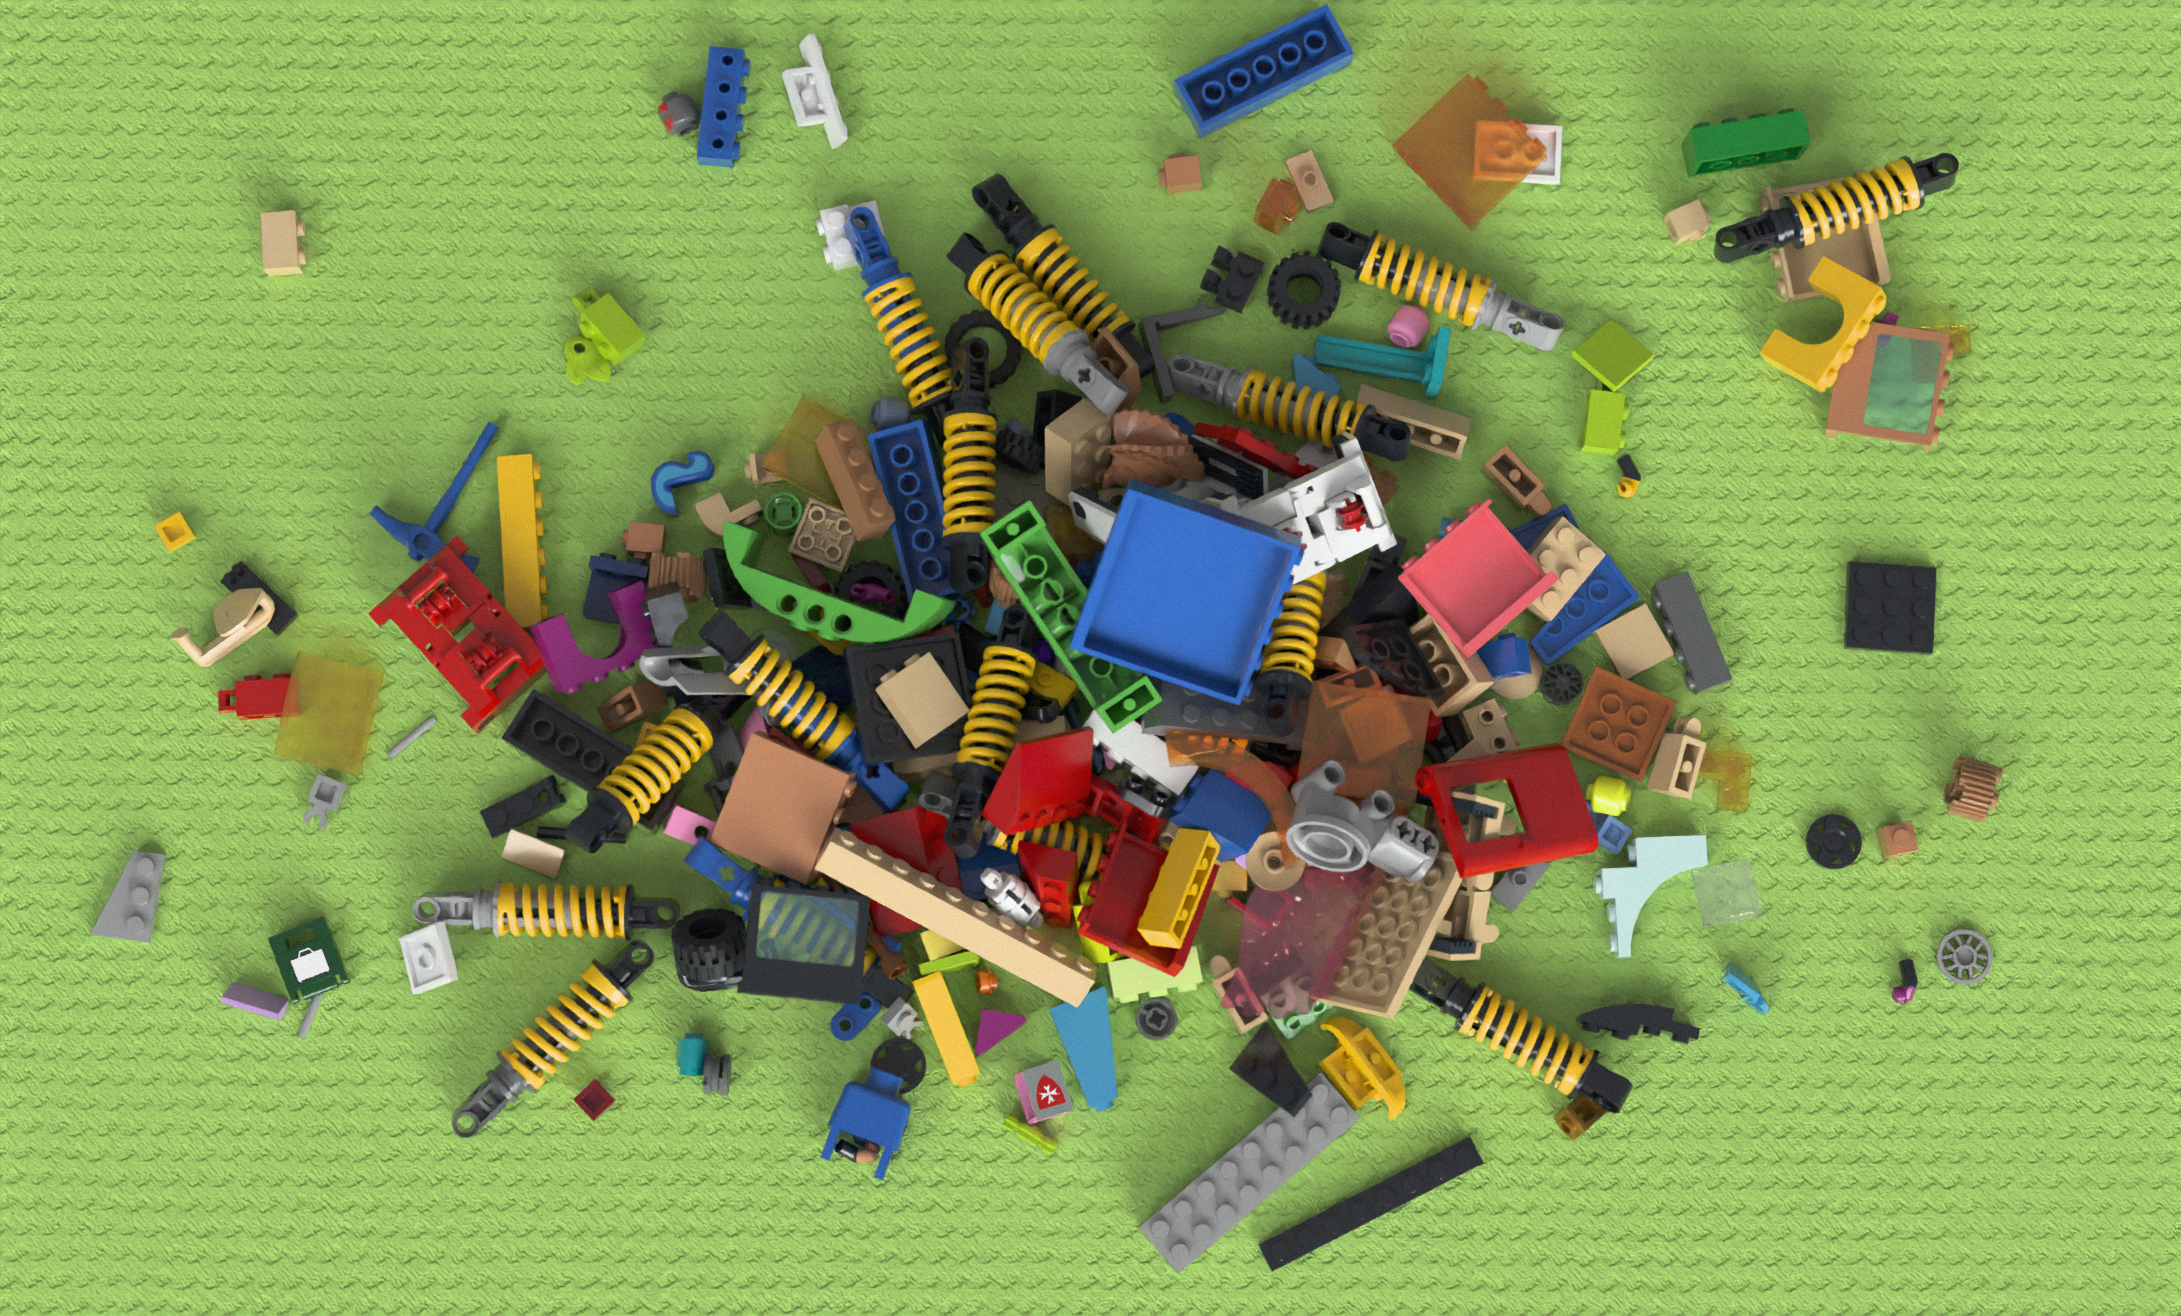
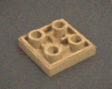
(824, 536)
(1634, 642)

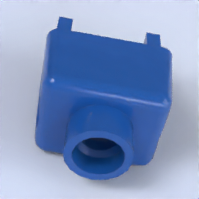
(871, 1114)

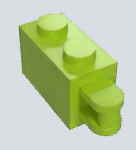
(608, 326)
(1604, 421)

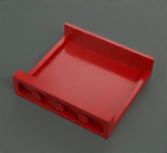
(1121, 897)

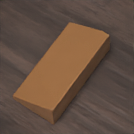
(1333, 655)

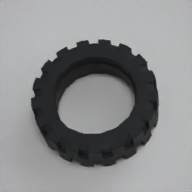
(985, 319)

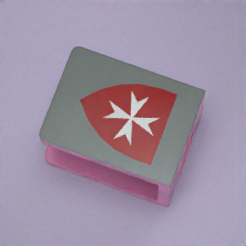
(1043, 1092)

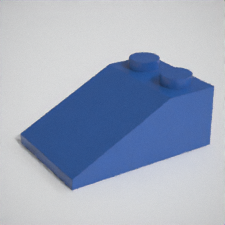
(985, 858)

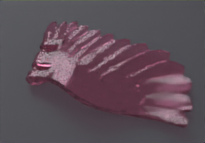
(1295, 942)

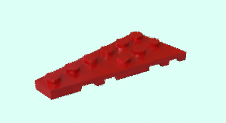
(1260, 452)

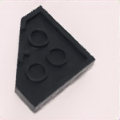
(1395, 655)

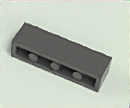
(1691, 633)

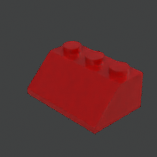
(1053, 879)

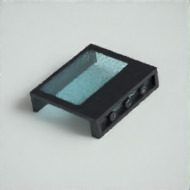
(805, 943)

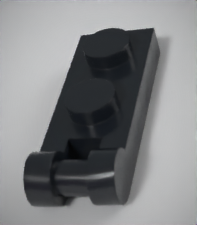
(522, 807)

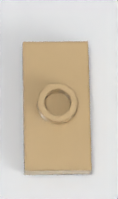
(1309, 181)

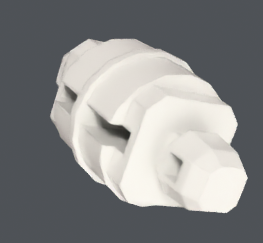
(1012, 898)

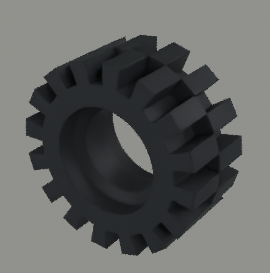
(1019, 451)

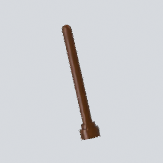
(892, 964)

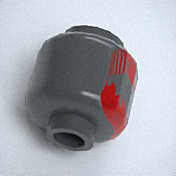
(678, 113)

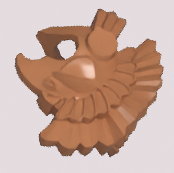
(1149, 451)

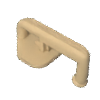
(233, 624)

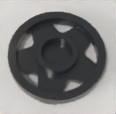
(1833, 842)
(901, 1062)

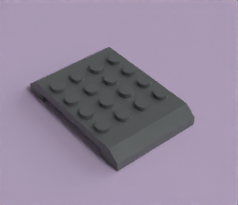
(1203, 714)

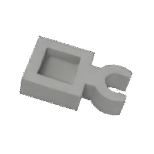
(325, 796)
(901, 1018)

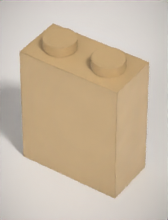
(921, 698)

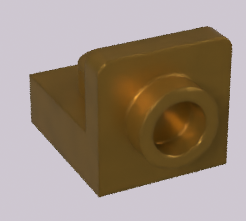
(1579, 1116)

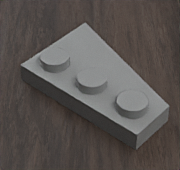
(134, 900)

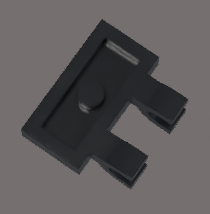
(1239, 282)

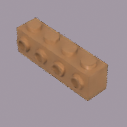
(855, 480)

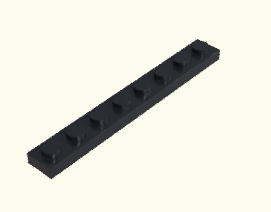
(1370, 1204)

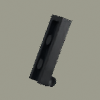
(243, 578)

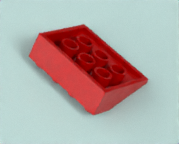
(1043, 782)
(917, 839)

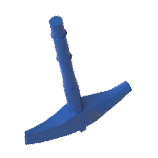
(424, 541)

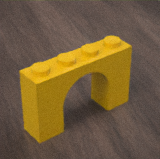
(1819, 363)

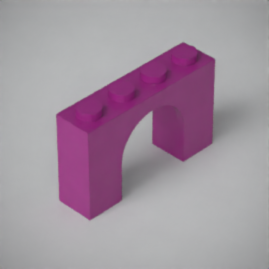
(570, 666)

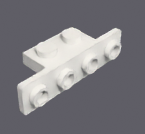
(812, 93)

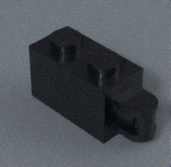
(1050, 406)

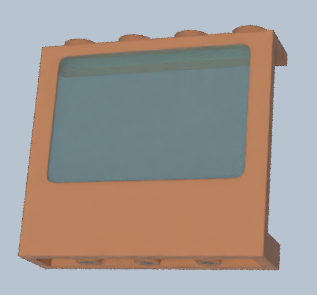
(1892, 386)

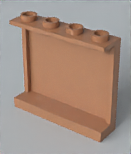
(782, 808)

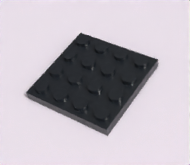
(877, 729)

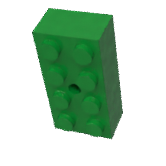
(1745, 142)

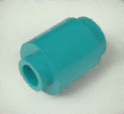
(692, 1054)

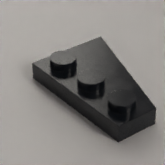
(1271, 1072)

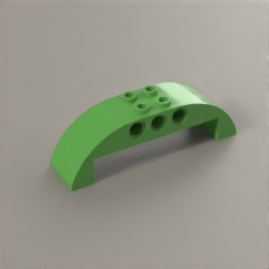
(778, 595)
(1054, 601)

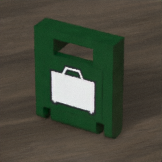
(309, 965)

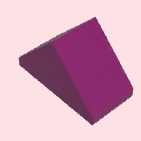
(995, 1027)

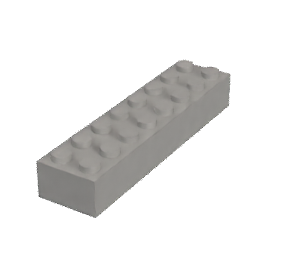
(1247, 1175)

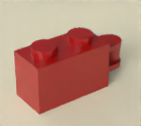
(256, 697)

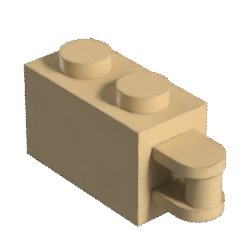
(1678, 759)
(1223, 974)

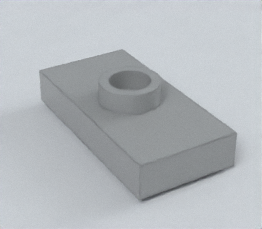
(1517, 884)

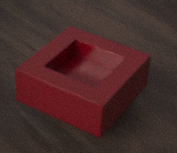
(594, 1100)

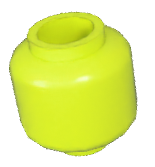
(1608, 795)

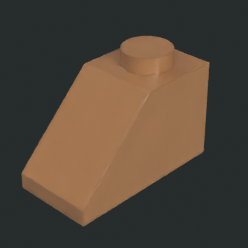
(632, 705)

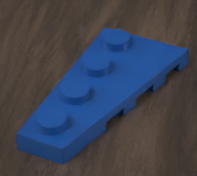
(1590, 607)

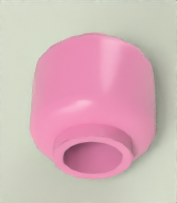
(1408, 326)

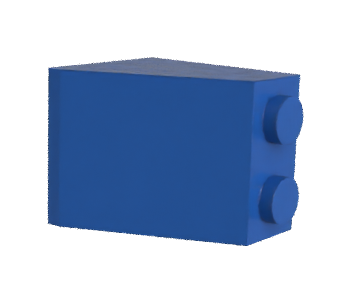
(1225, 809)

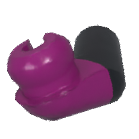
(1909, 983)

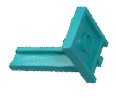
(1388, 361)

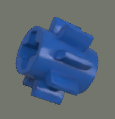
(965, 617)

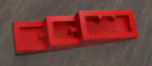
(1106, 803)

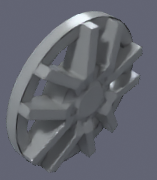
(1964, 956)

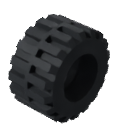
(1312, 268)
(878, 574)
(709, 944)

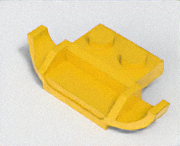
(1362, 1067)

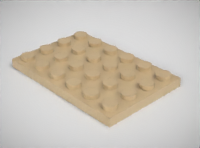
(1392, 937)

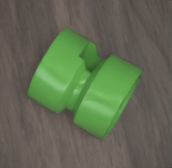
(783, 514)

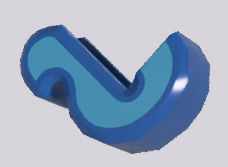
(676, 475)

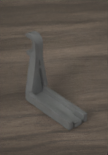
(1149, 331)

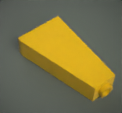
(947, 1029)

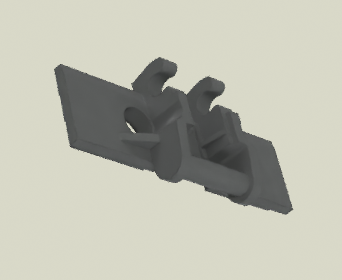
(725, 751)

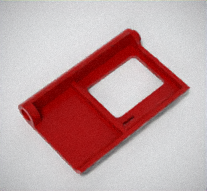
(1544, 795)

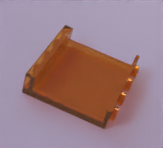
(1470, 150)
(1371, 735)

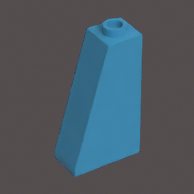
(1088, 1044)

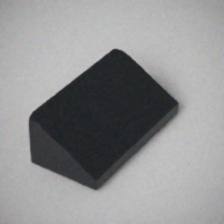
(1451, 737)

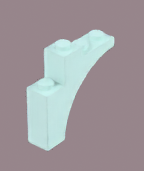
(1629, 887)

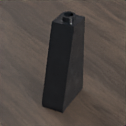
(1380, 601)

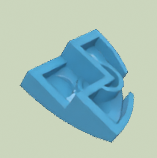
(1742, 983)

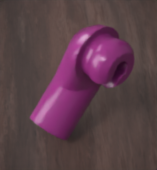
(871, 592)

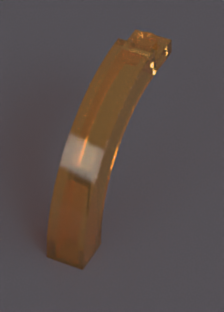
(1222, 755)

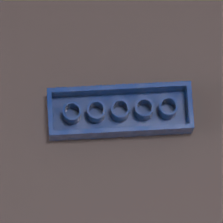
(1263, 71)
(913, 486)

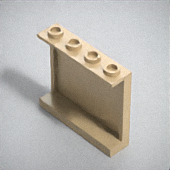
(1855, 249)

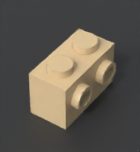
(1488, 726)

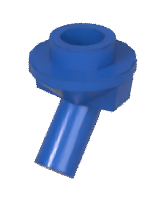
(1086, 569)

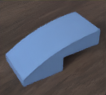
(1610, 831)

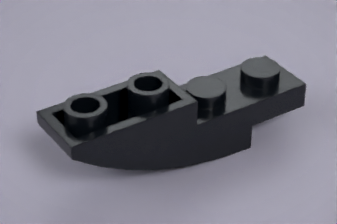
(1626, 1019)

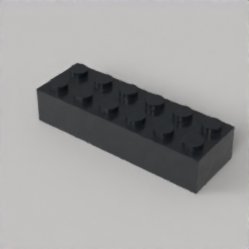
(577, 750)

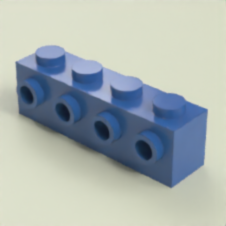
(722, 106)

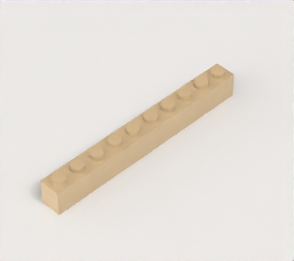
(956, 917)

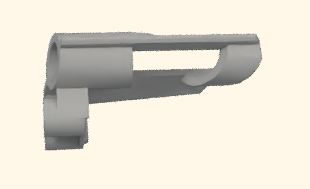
(656, 668)

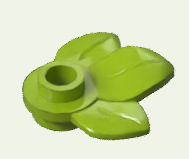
(588, 363)

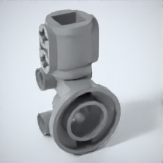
(1344, 835)

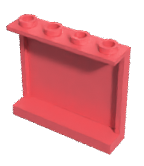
(1475, 579)

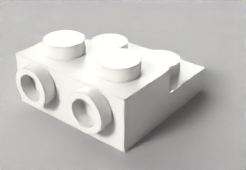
(832, 226)

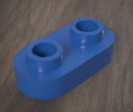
(856, 1015)

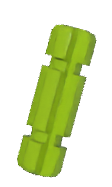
(1030, 1133)

